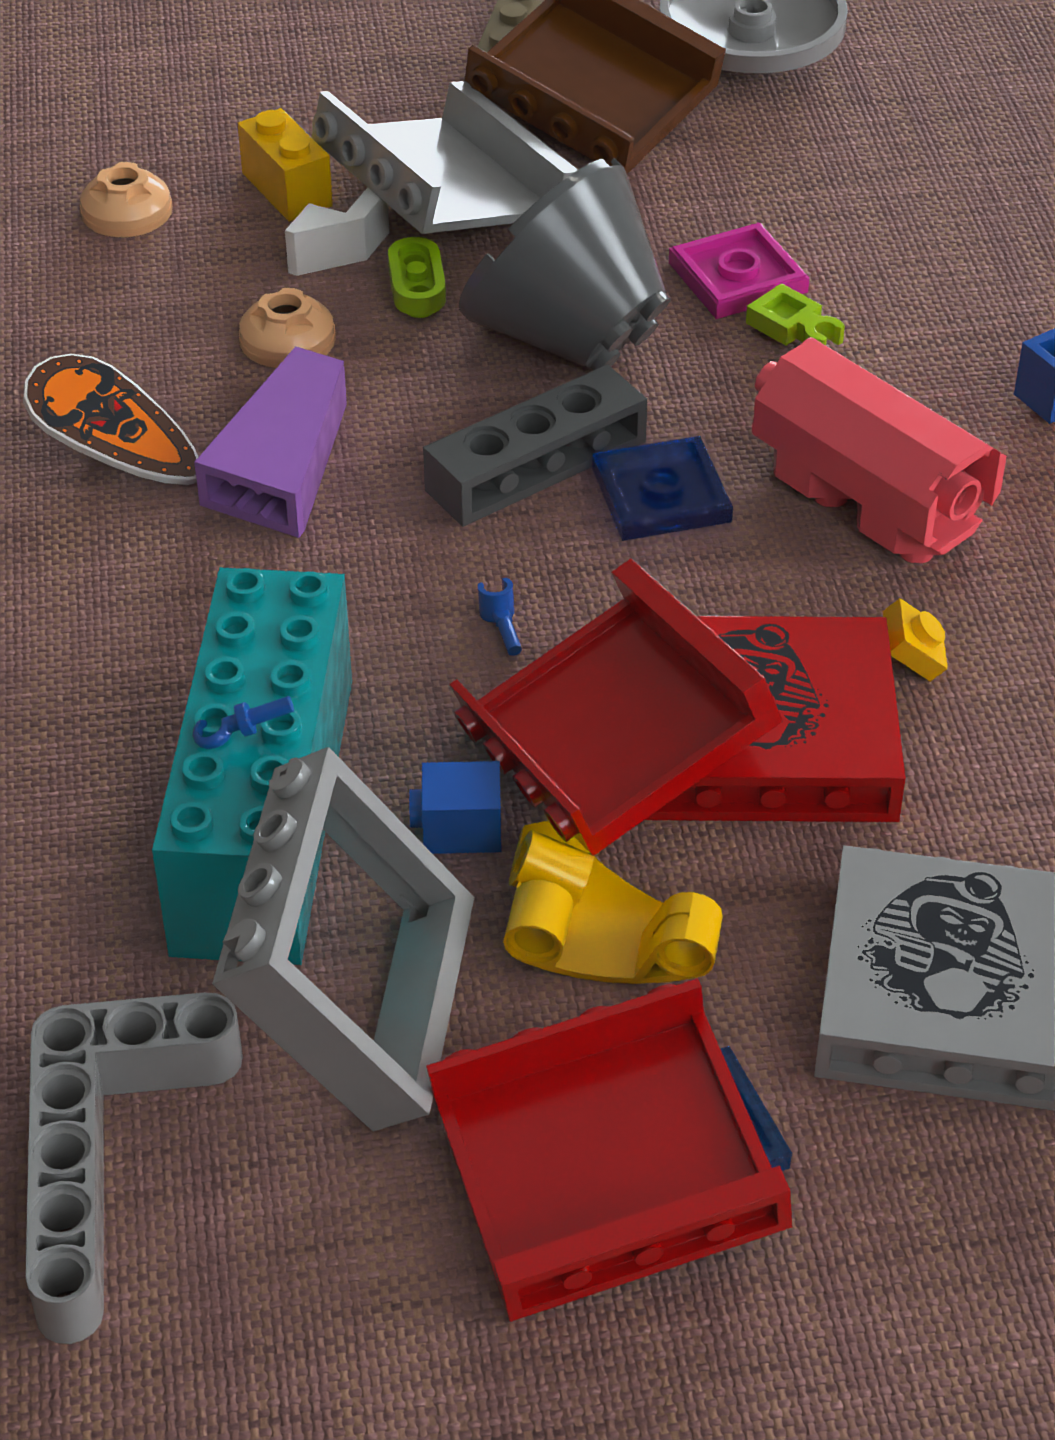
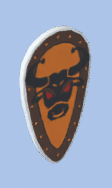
(108, 418)

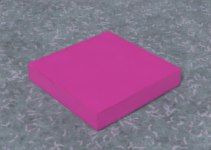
(736, 268)

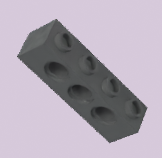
(533, 444)

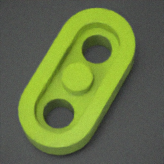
(416, 276)

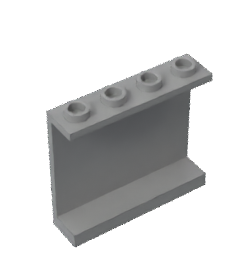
(444, 171)

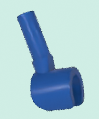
(499, 609)

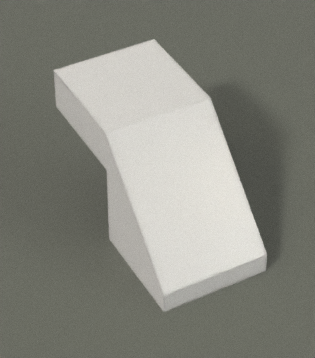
(331, 238)

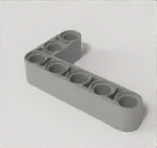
(74, 1062)

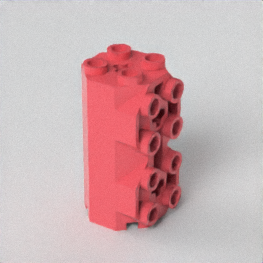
(861, 439)

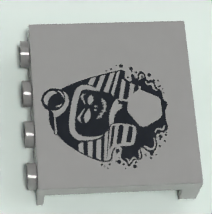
(941, 978)

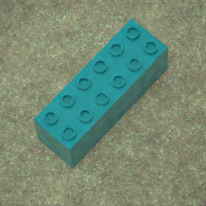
(261, 642)

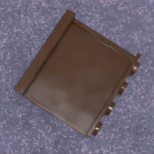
(599, 75)

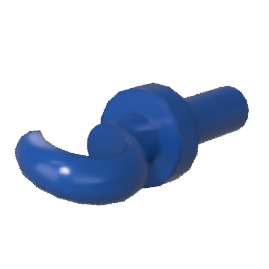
(243, 720)

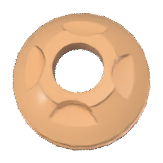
(125, 201)
(271, 336)

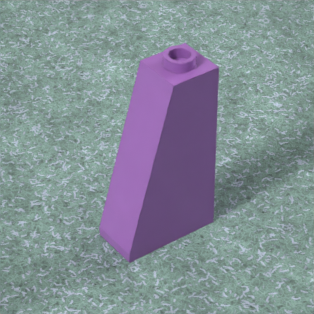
(277, 445)

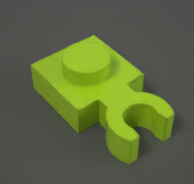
(792, 316)

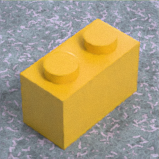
(284, 163)

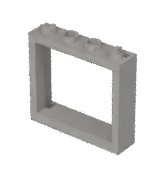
(377, 1078)

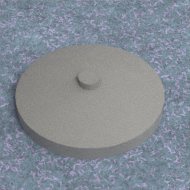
(765, 33)

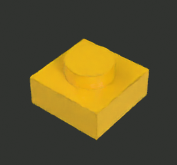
(916, 639)

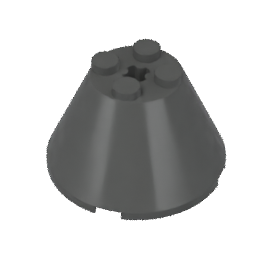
(575, 273)

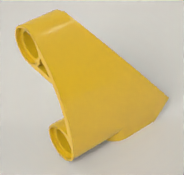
(597, 927)

